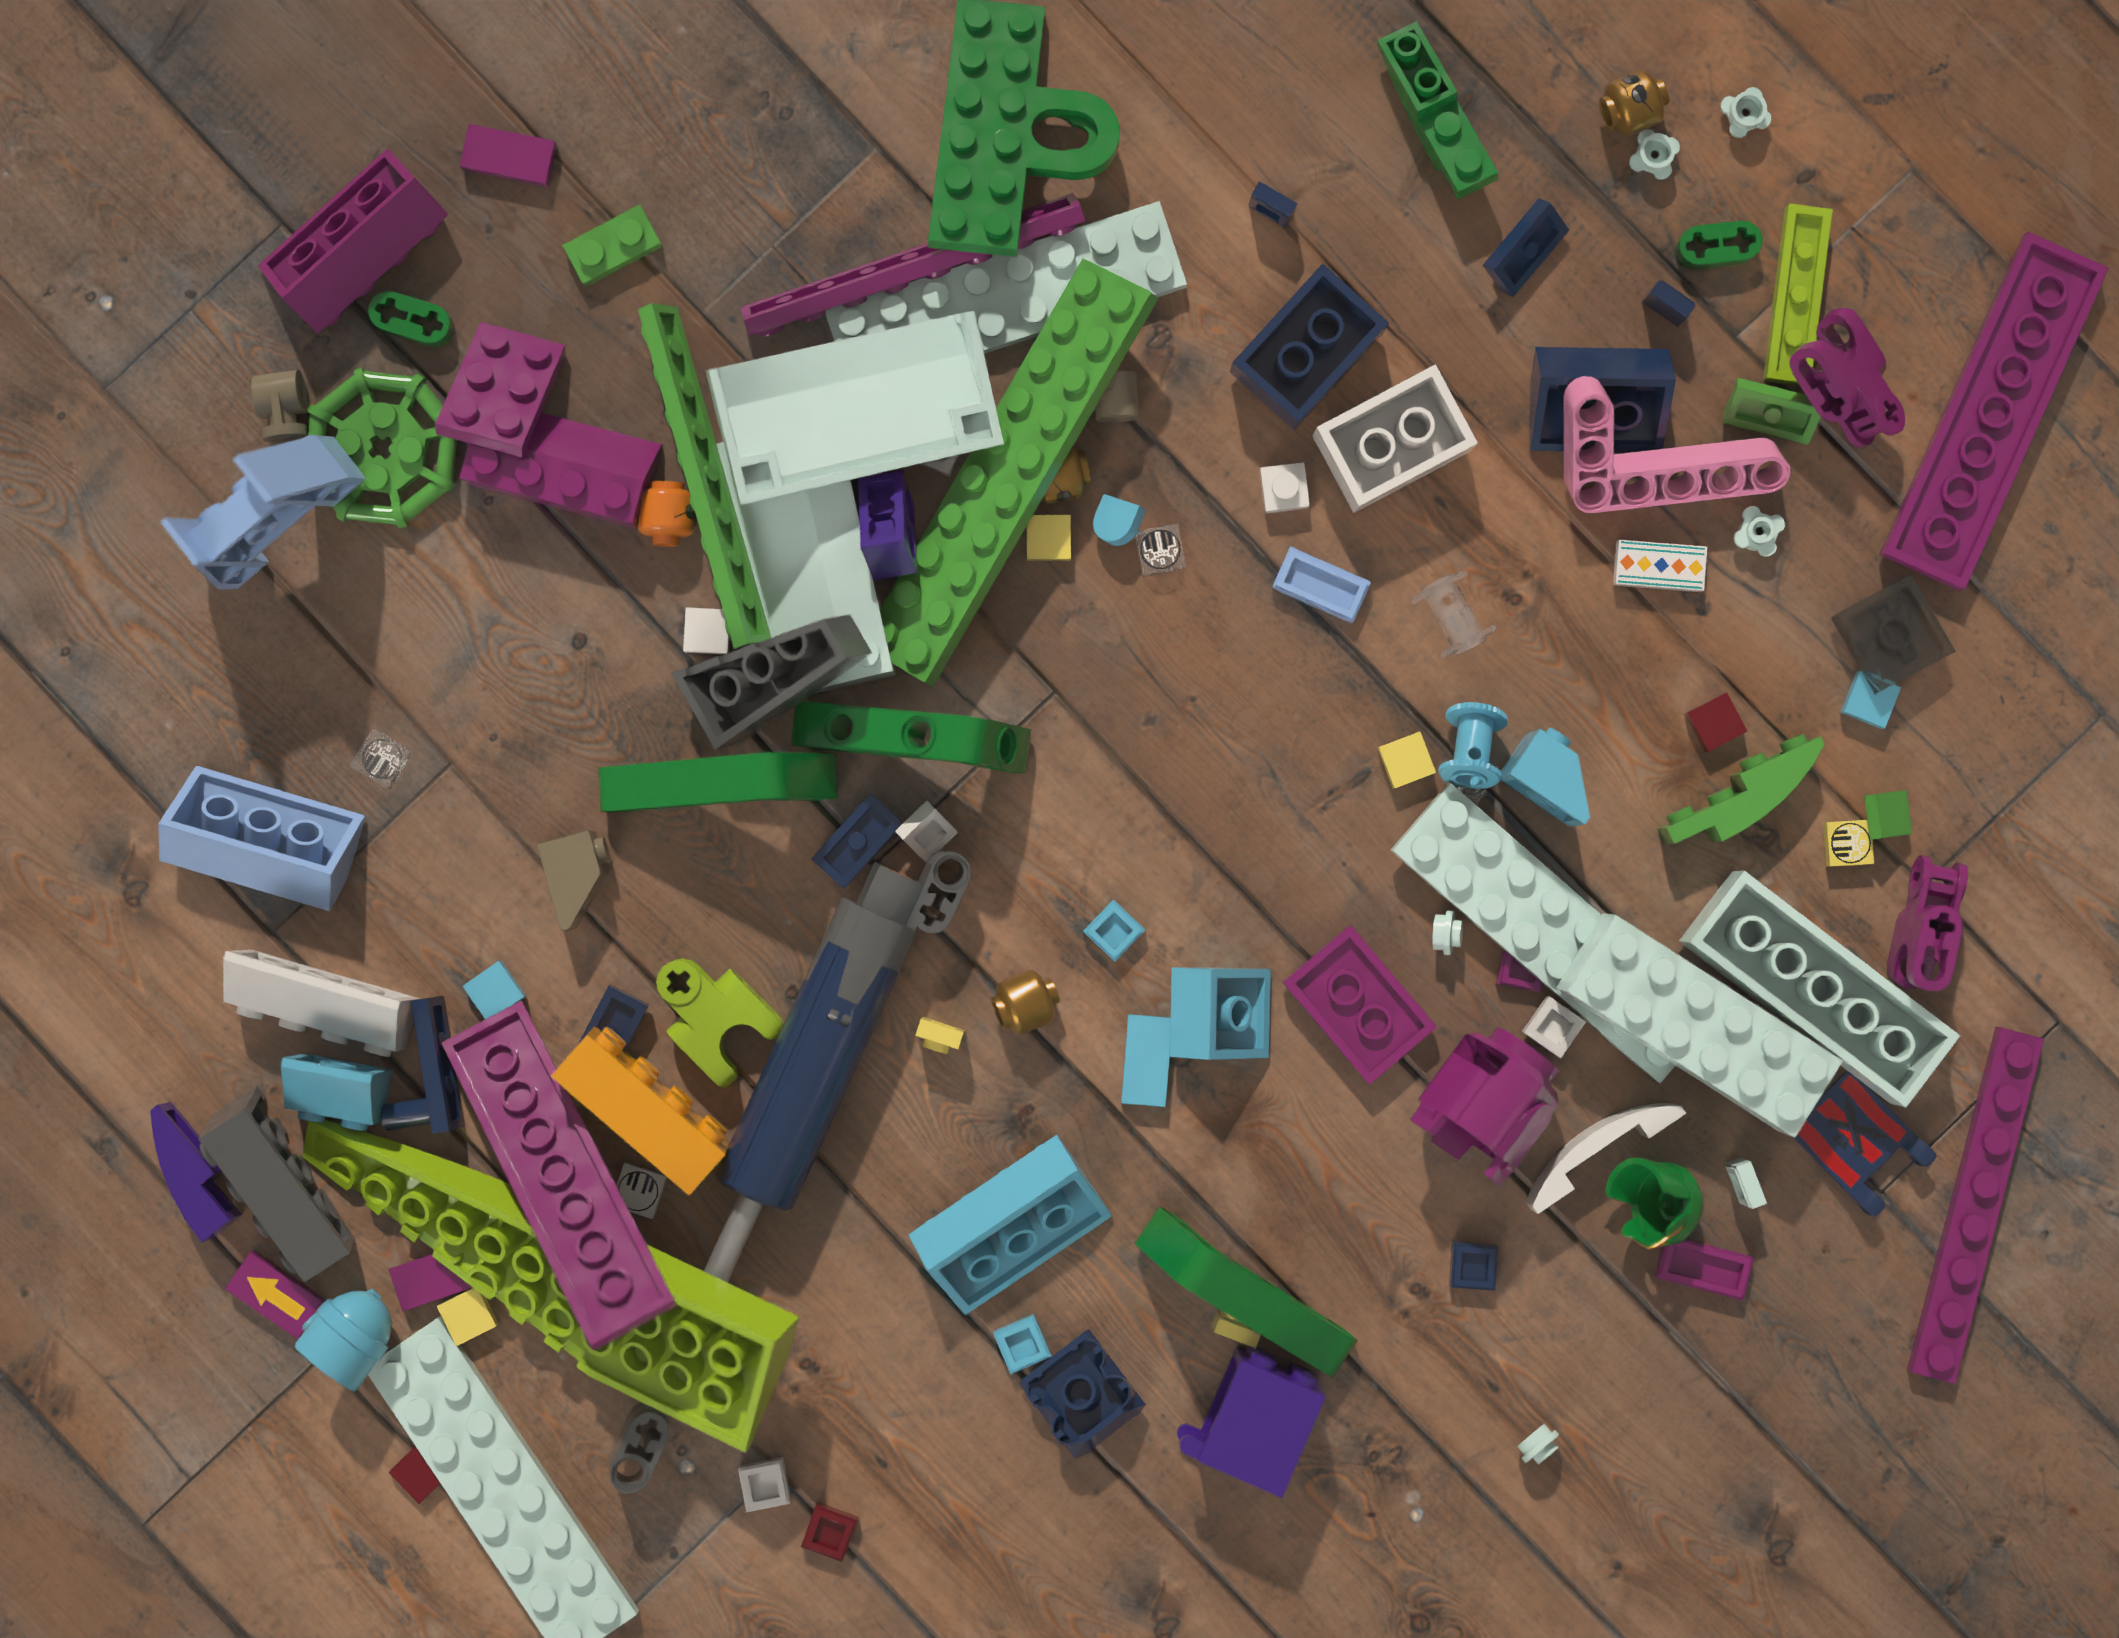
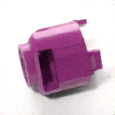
(1489, 1097)

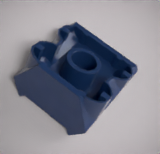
(1082, 1394)

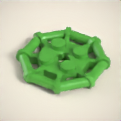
(407, 451)

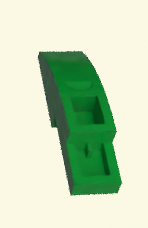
(1435, 112)

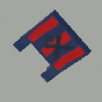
(1854, 1135)

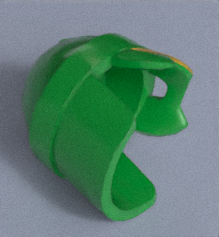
(1662, 1201)

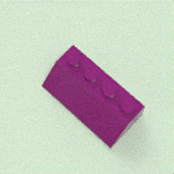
(352, 241)
(571, 470)

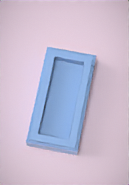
(1321, 585)

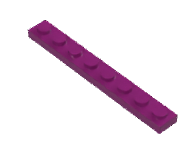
(896, 271)
(1975, 1205)

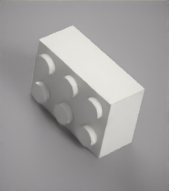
(1394, 438)

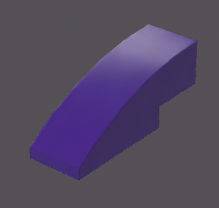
(190, 1175)

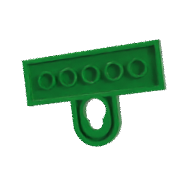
(990, 124)

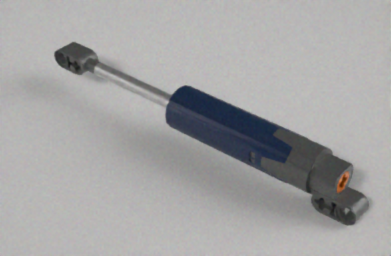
(808, 1079)

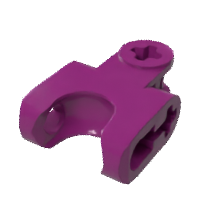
(1850, 380)
(1928, 926)

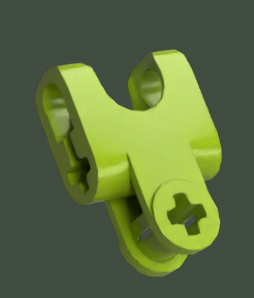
(709, 1012)

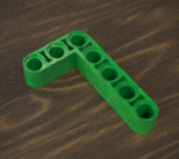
(718, 781)
(1243, 1293)

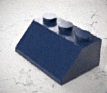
(1634, 379)

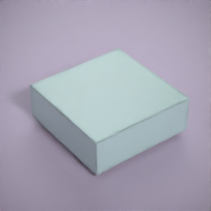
(1745, 1183)

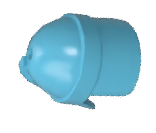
(347, 1336)

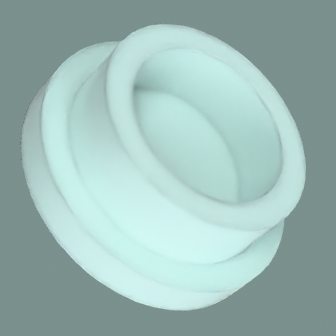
(1447, 932)
(1539, 1444)

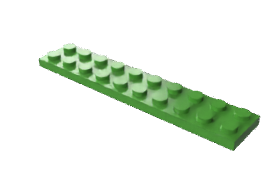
(1006, 482)

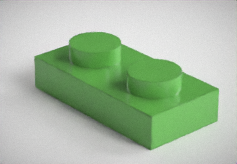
(612, 245)
(1771, 411)

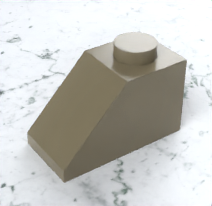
(574, 873)

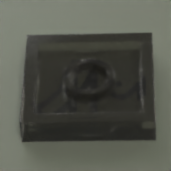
(1893, 634)

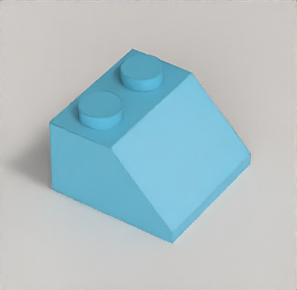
(1548, 776)
(1220, 1013)
(335, 1089)

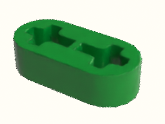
(1719, 255)
(413, 309)

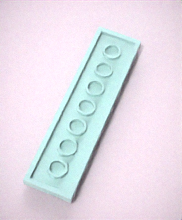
(1018, 293)
(1511, 901)
(500, 1487)

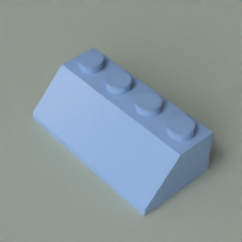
(260, 838)

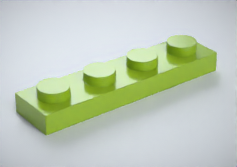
(1797, 288)

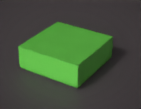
(1888, 814)

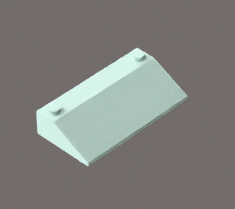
(855, 407)
(813, 567)

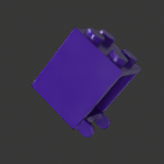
(1257, 1420)

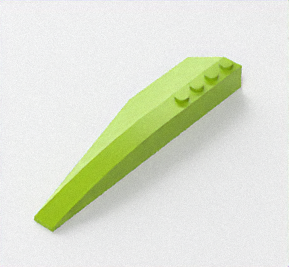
(698, 1362)

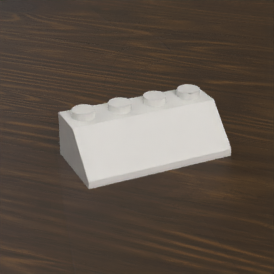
(318, 1000)

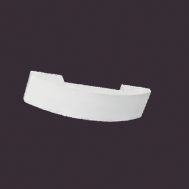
(1553, 1183)

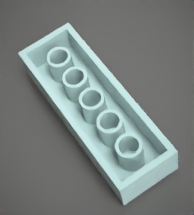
(1819, 988)
(1699, 1024)

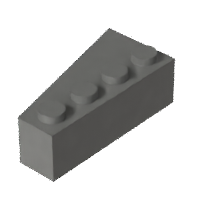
(763, 681)
(275, 1186)

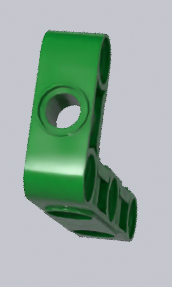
(903, 732)

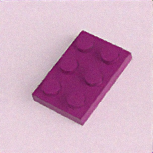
(500, 389)
(1359, 1004)

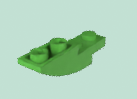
(1759, 788)

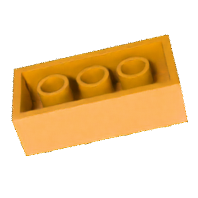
(642, 1108)

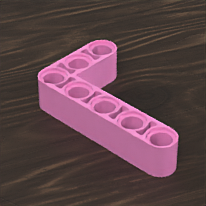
(1655, 466)

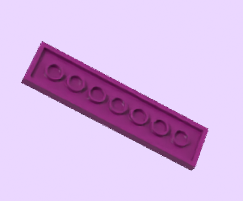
(1994, 411)
(559, 1176)

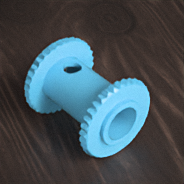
(1473, 745)

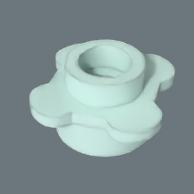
(1752, 101)
(1666, 150)
(1747, 537)

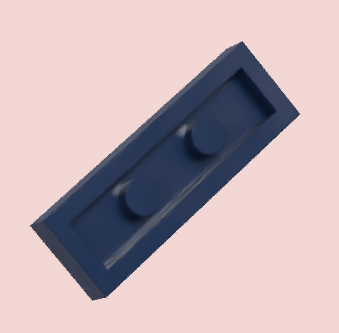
(442, 1102)

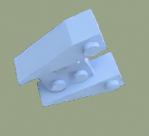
(274, 494)

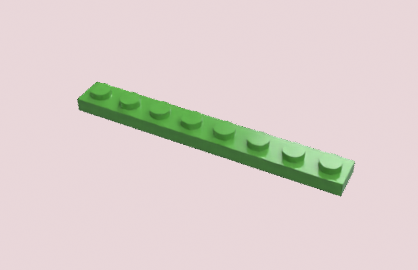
(704, 475)

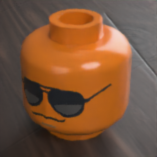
(666, 513)

